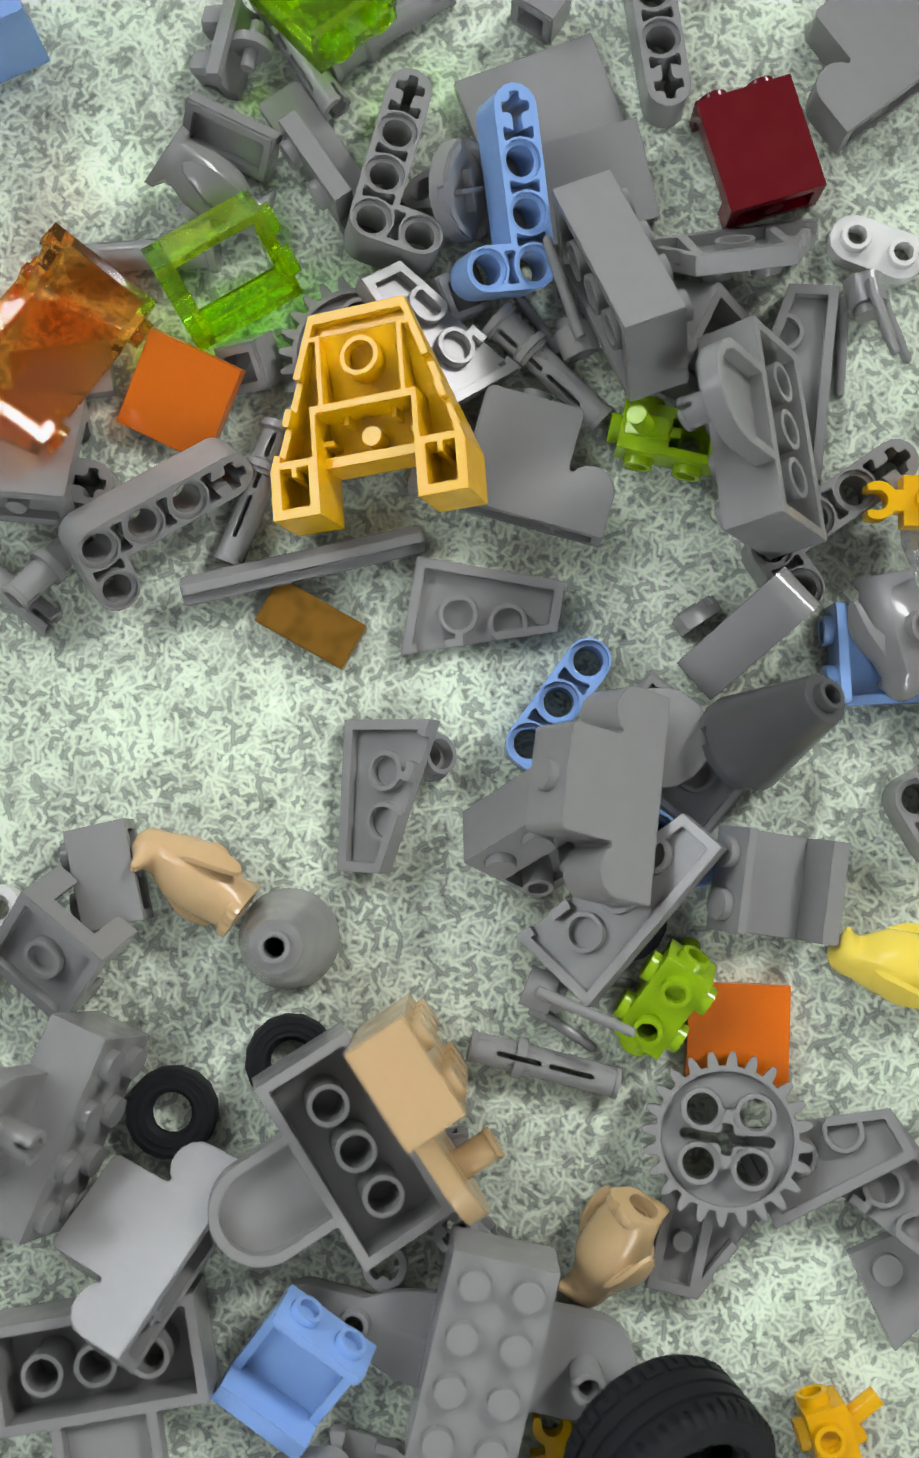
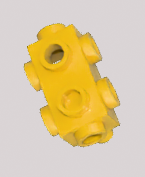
(829, 1425)

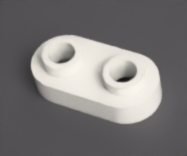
(876, 249)

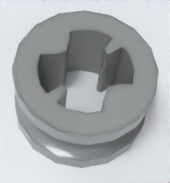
(385, 1280)

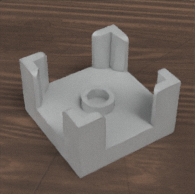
(53, 953)

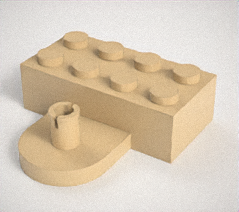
(420, 1094)

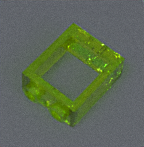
(243, 303)

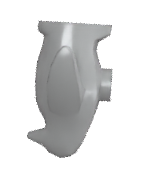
(200, 177)
(887, 630)

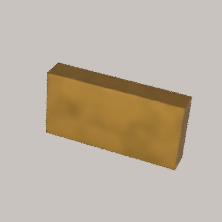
(311, 624)

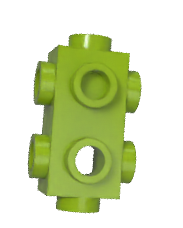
(652, 435)
(669, 992)

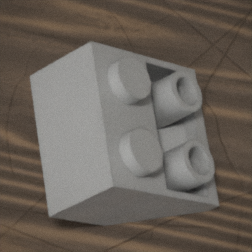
(504, 848)

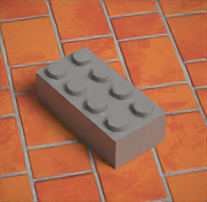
(623, 285)

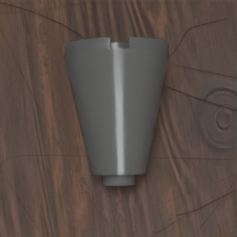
(768, 729)

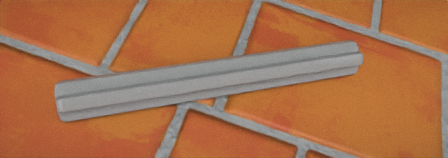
(302, 565)

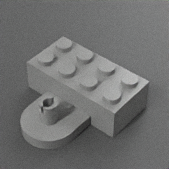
(758, 438)
(60, 1117)
(323, 1169)
(505, 1350)
(89, 1402)

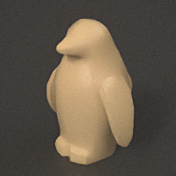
(195, 877)
(613, 1245)

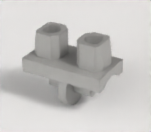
(234, 50)

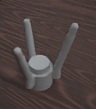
(867, 301)
(574, 333)
(546, 993)

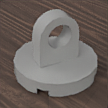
(454, 191)

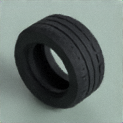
(671, 1411)

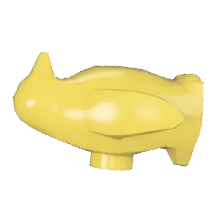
(881, 962)

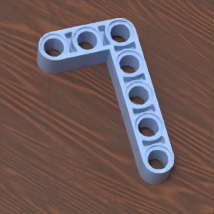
(577, 688)

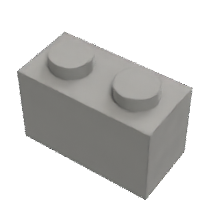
(105, 886)

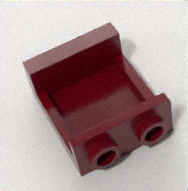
(759, 150)

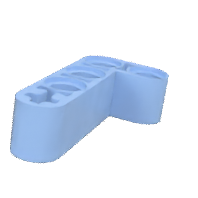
(509, 128)

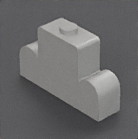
(868, 64)
(527, 465)
(602, 792)
(142, 1246)

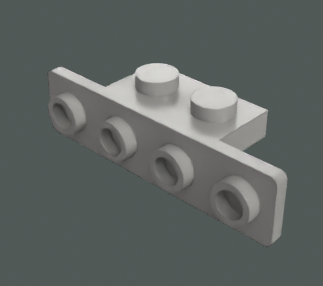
(315, 149)

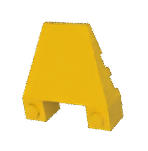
(367, 407)

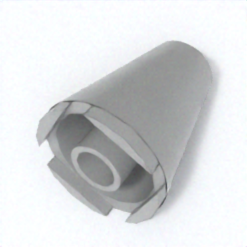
(305, 928)

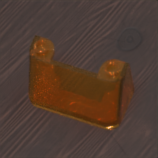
(60, 336)

